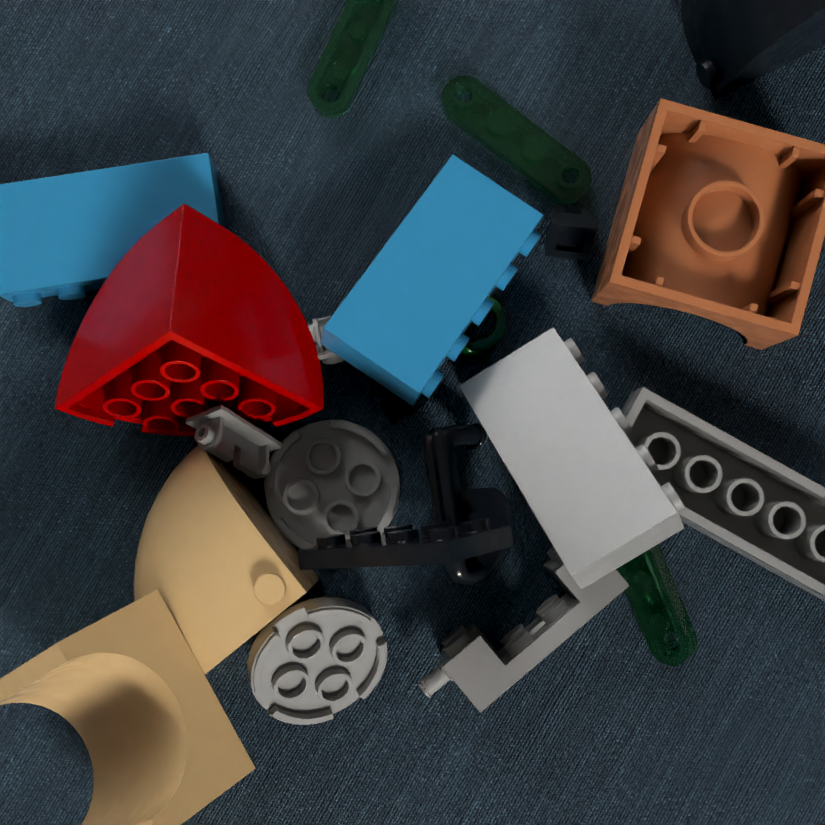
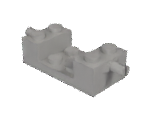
(488, 673)

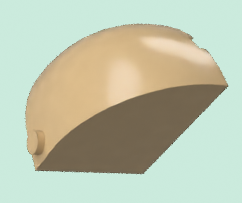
(216, 558)

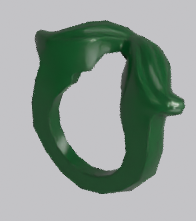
(480, 348)

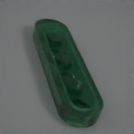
(349, 54)
(515, 140)
(659, 607)

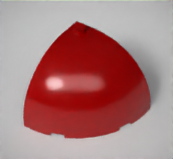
(191, 328)

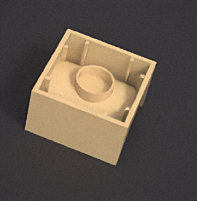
(143, 713)

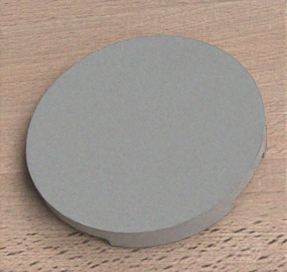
(331, 482)
(316, 660)

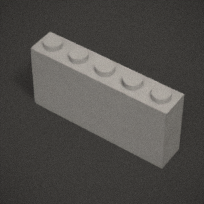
(573, 457)

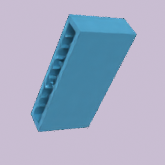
(76, 227)
(432, 281)

